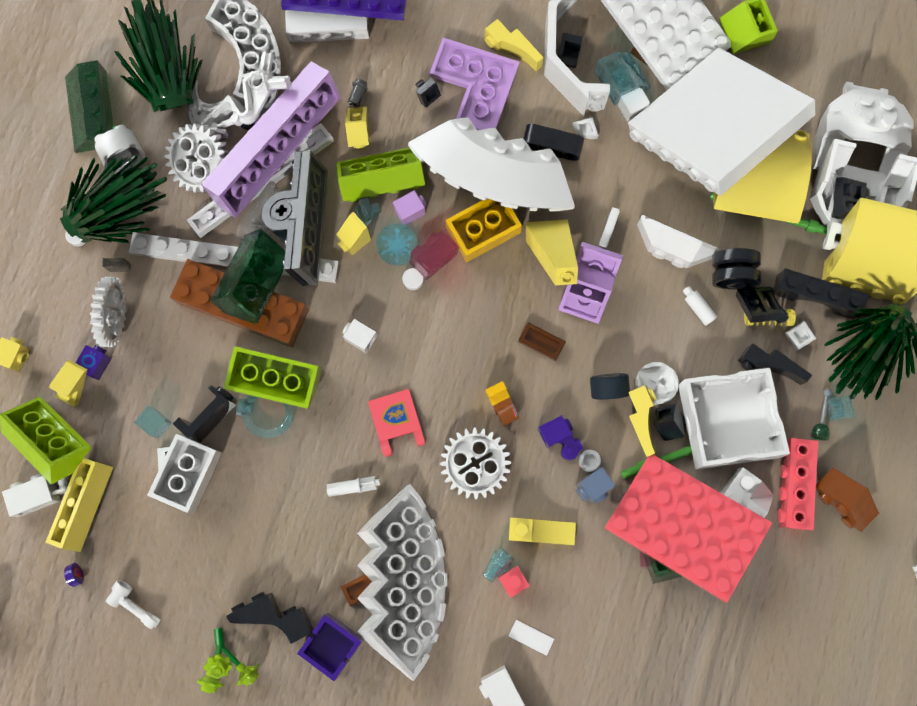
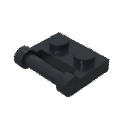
(847, 191)
(755, 307)

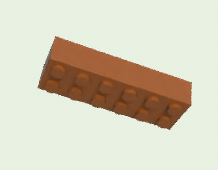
(279, 321)

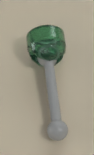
(820, 430)

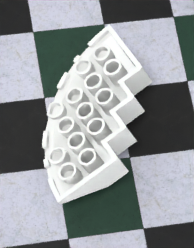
(494, 167)
(405, 583)

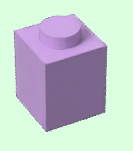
(409, 207)

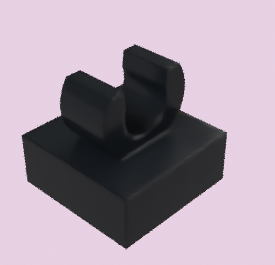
(427, 92)

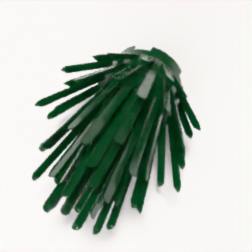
(158, 53)
(110, 201)
(881, 342)

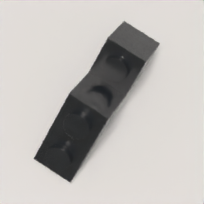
(265, 611)

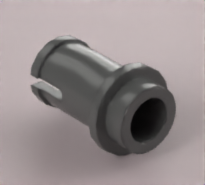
(357, 92)

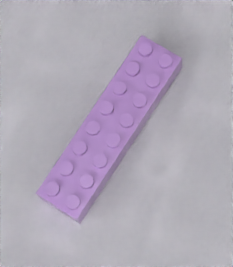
(272, 139)

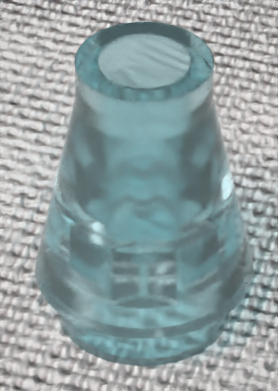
(498, 564)

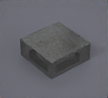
(116, 265)

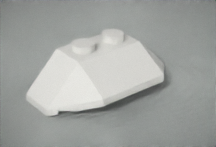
(674, 245)

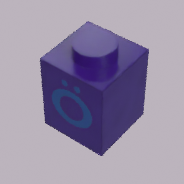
(94, 361)

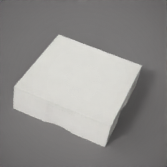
(733, 419)

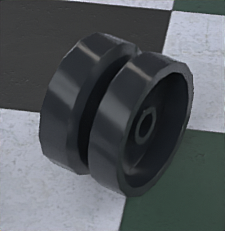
(736, 268)

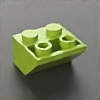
(748, 26)

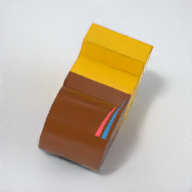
(502, 403)

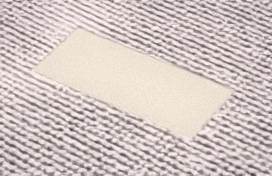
(531, 637)

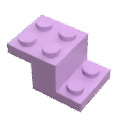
(594, 283)

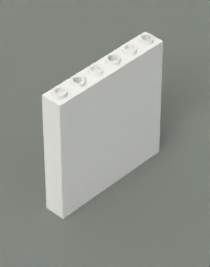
(721, 120)

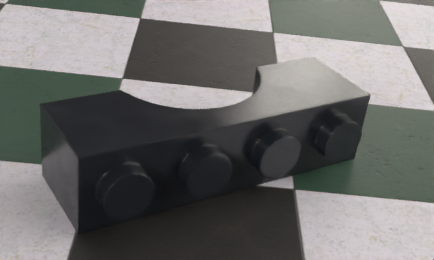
(838, 298)

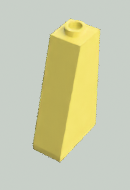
(554, 249)

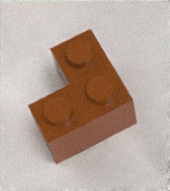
(848, 498)

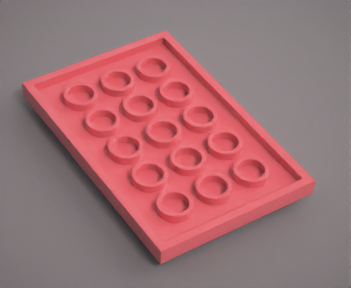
(688, 527)

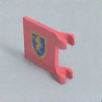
(395, 417)

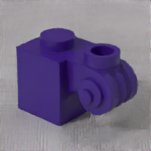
(559, 432)

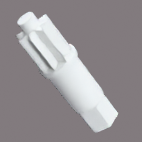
(353, 486)

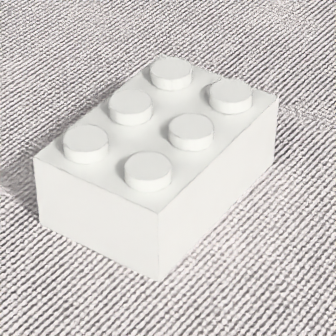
(184, 474)

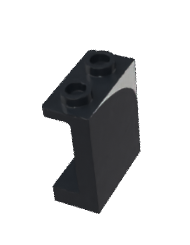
(209, 417)

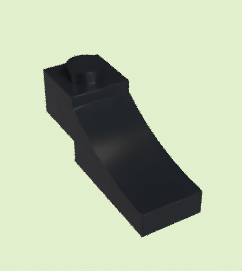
(756, 358)

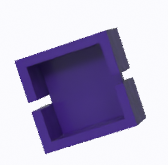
(331, 647)

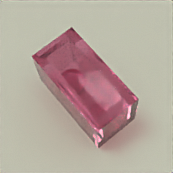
(433, 254)

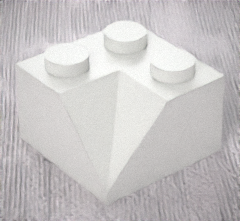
(748, 491)

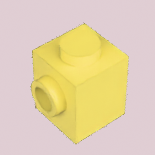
(13, 353)

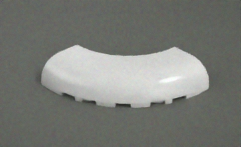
(249, 35)

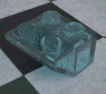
(621, 73)

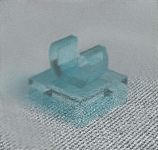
(366, 211)
(840, 408)

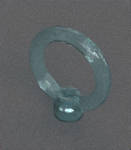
(244, 409)

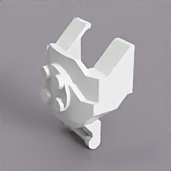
(868, 117)
(894, 189)

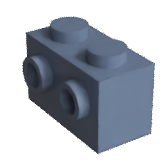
(595, 486)

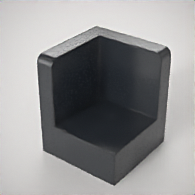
(570, 49)
(670, 422)

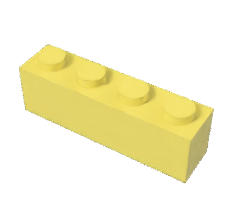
(79, 505)

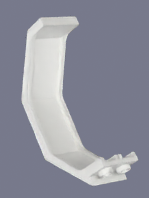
(579, 94)

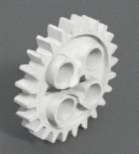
(196, 157)
(108, 311)
(486, 480)

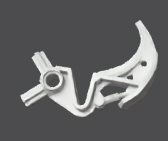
(256, 88)

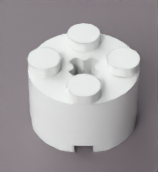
(117, 144)

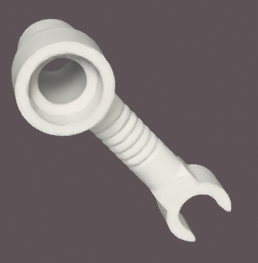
(120, 594)

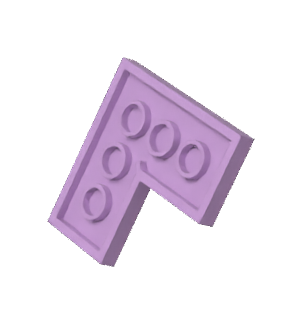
(483, 74)

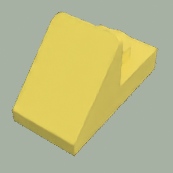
(69, 383)

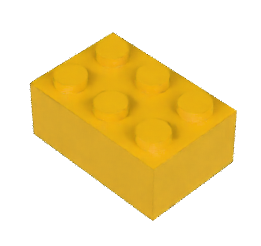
(482, 228)

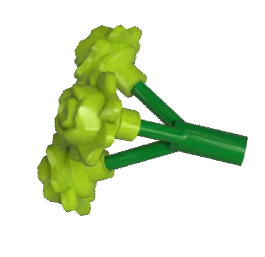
(219, 666)

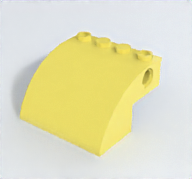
(775, 185)
(876, 252)

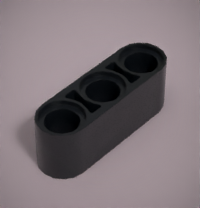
(562, 143)

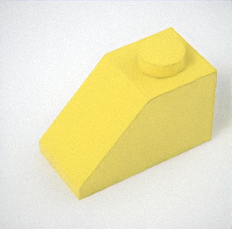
(357, 127)
(353, 234)

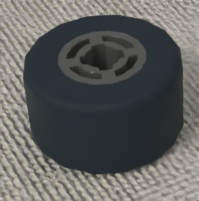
(610, 386)

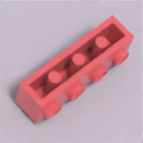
(798, 485)

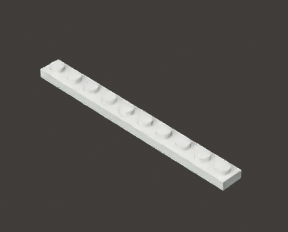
(205, 253)

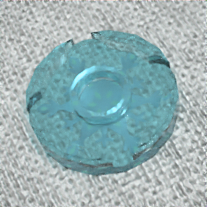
(396, 244)

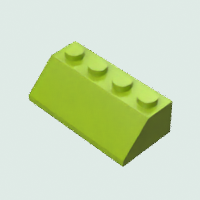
(379, 174)
(272, 377)
(44, 439)

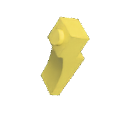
(514, 43)
(643, 401)
(542, 531)

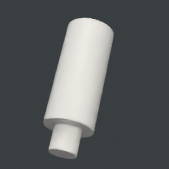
(699, 306)

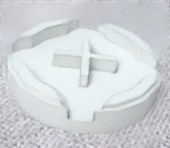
(659, 378)

